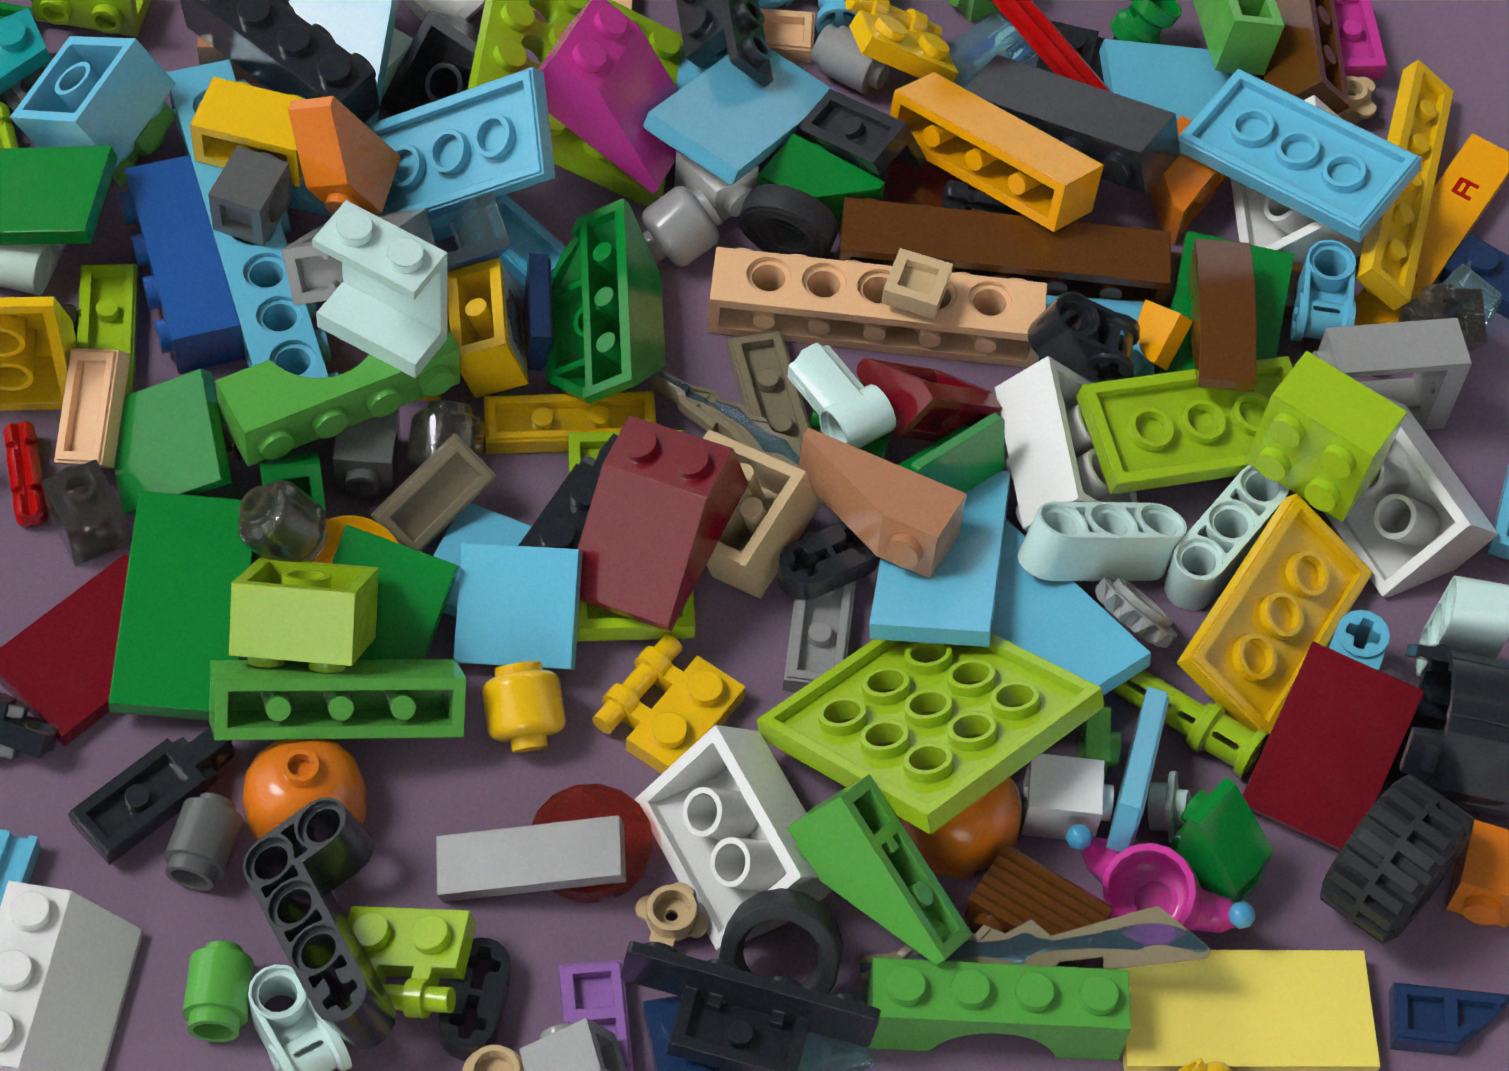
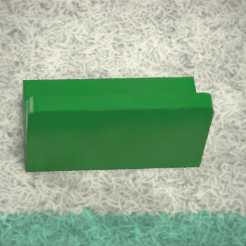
(964, 455)

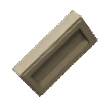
(434, 494)

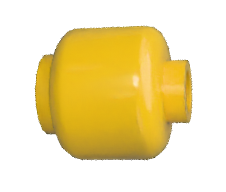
(523, 705)

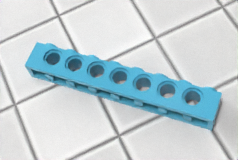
(255, 273)

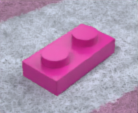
(1360, 39)

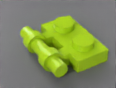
(419, 946)

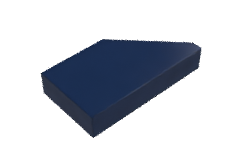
(538, 311)
(1438, 1017)

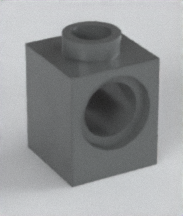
(250, 195)
(368, 456)

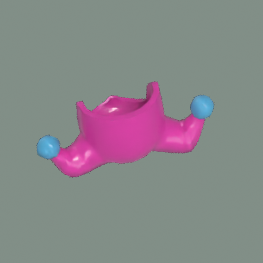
(1156, 876)

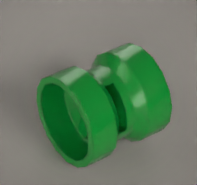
(1145, 20)

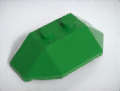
(605, 307)

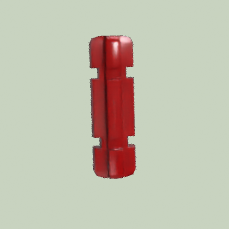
(25, 474)

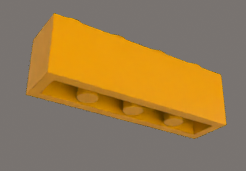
(998, 152)

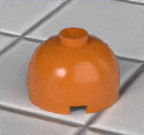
(296, 773)
(973, 836)

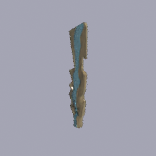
(728, 418)
(1123, 942)

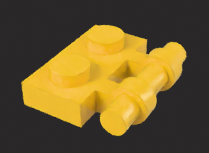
(900, 38)
(681, 717)

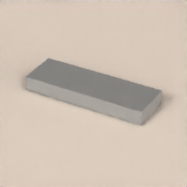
(818, 633)
(531, 858)

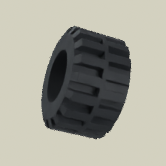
(1396, 858)

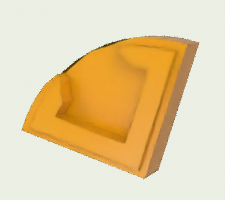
(1161, 333)

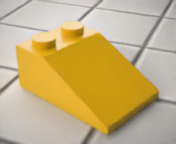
(34, 353)

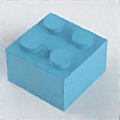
(94, 95)

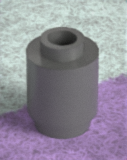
(202, 841)

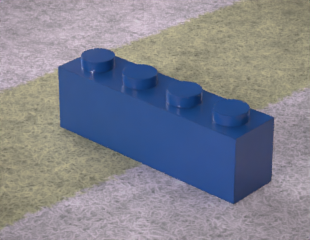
(183, 265)

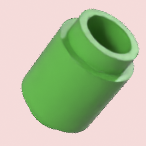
(217, 991)

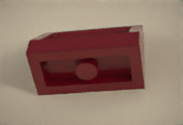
(927, 400)

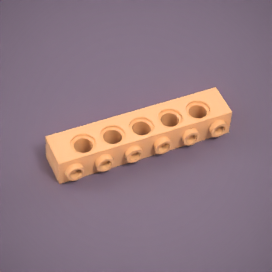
(842, 307)

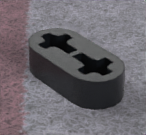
(831, 561)
(488, 1001)

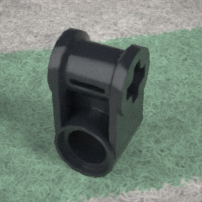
(1084, 336)

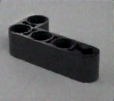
(293, 883)

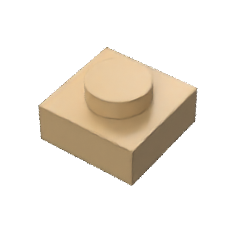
(917, 283)

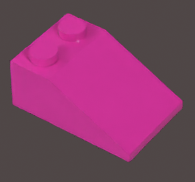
(604, 84)

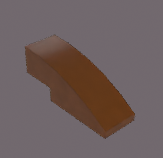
(1223, 315)

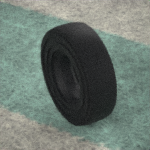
(776, 201)

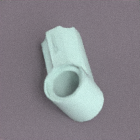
(843, 404)

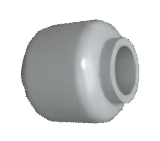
(681, 226)

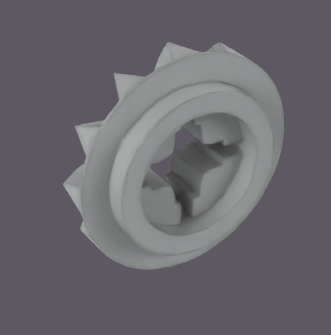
(1136, 611)

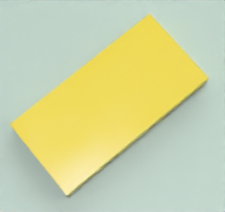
(1254, 1012)

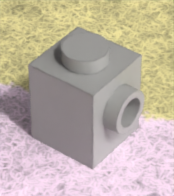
(574, 1048)

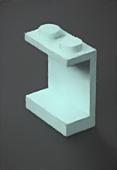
(389, 291)

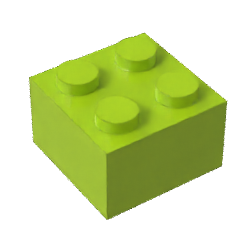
(1324, 436)
(303, 613)

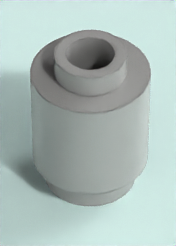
(842, 60)

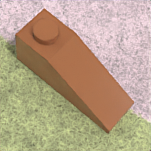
(884, 504)

